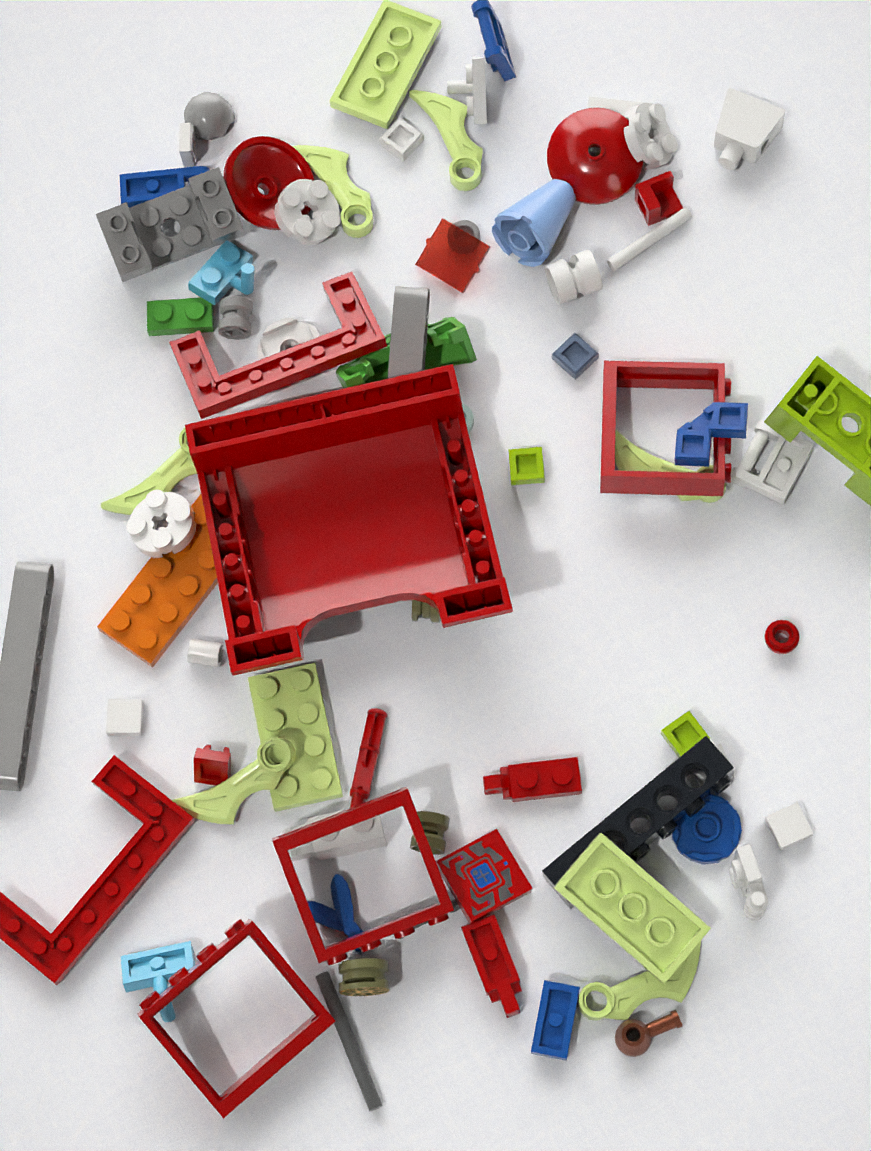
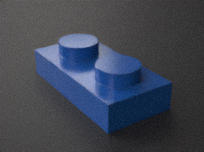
(555, 1020)

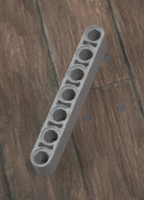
(22, 666)

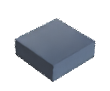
(575, 356)

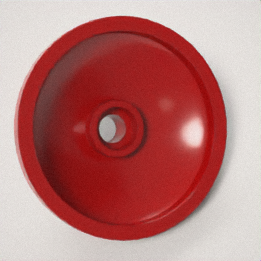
(266, 165)
(595, 178)

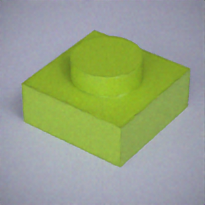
(526, 466)
(683, 733)

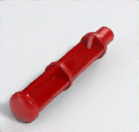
(368, 756)

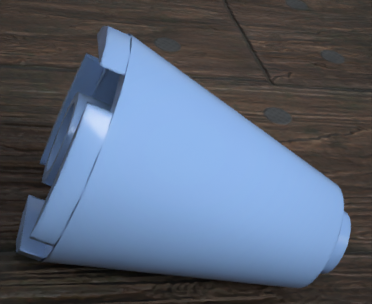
(534, 222)

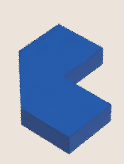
(717, 421)

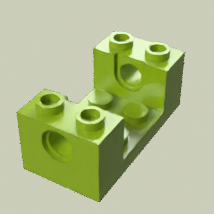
(817, 408)

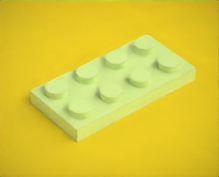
(385, 64)
(292, 707)
(631, 908)

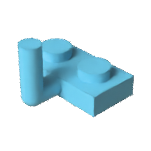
(225, 269)
(154, 968)

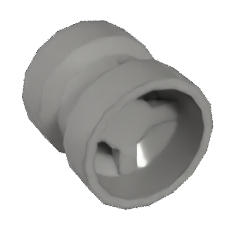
(235, 318)

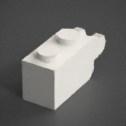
(351, 840)

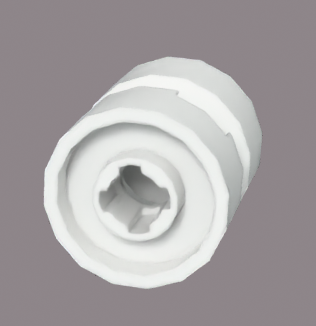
(572, 277)

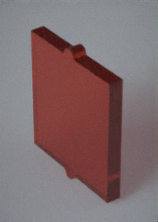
(453, 255)

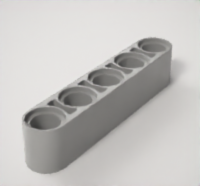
(409, 330)

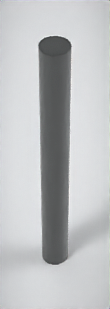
(349, 1041)

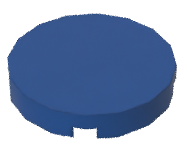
(700, 840)

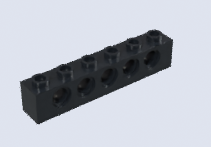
(700, 759)

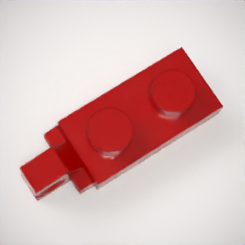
(536, 780)
(493, 963)

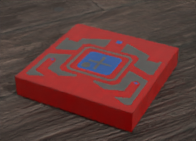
(483, 876)

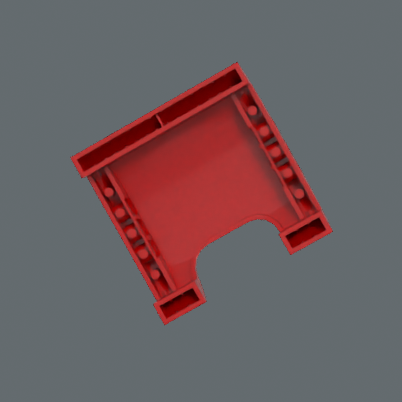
(344, 511)

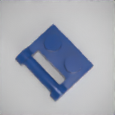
(496, 50)

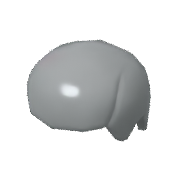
(209, 115)

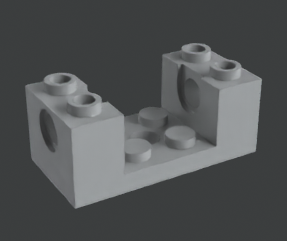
(204, 218)

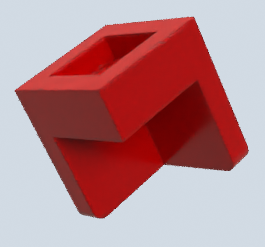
(657, 198)

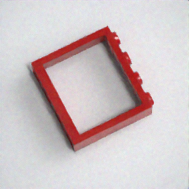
(670, 376)
(371, 938)
(273, 1060)

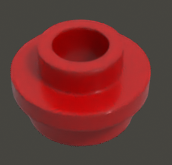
(786, 628)

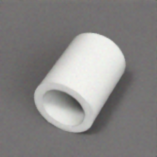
(205, 653)

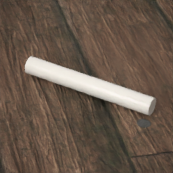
(649, 239)

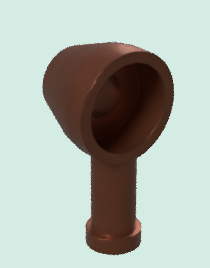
(646, 1032)

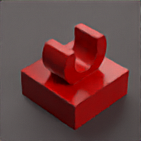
(211, 766)

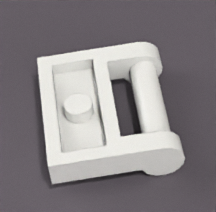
(780, 468)

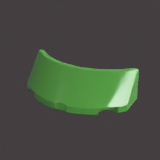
(446, 345)

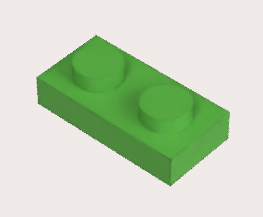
(179, 316)

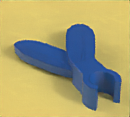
(343, 916)

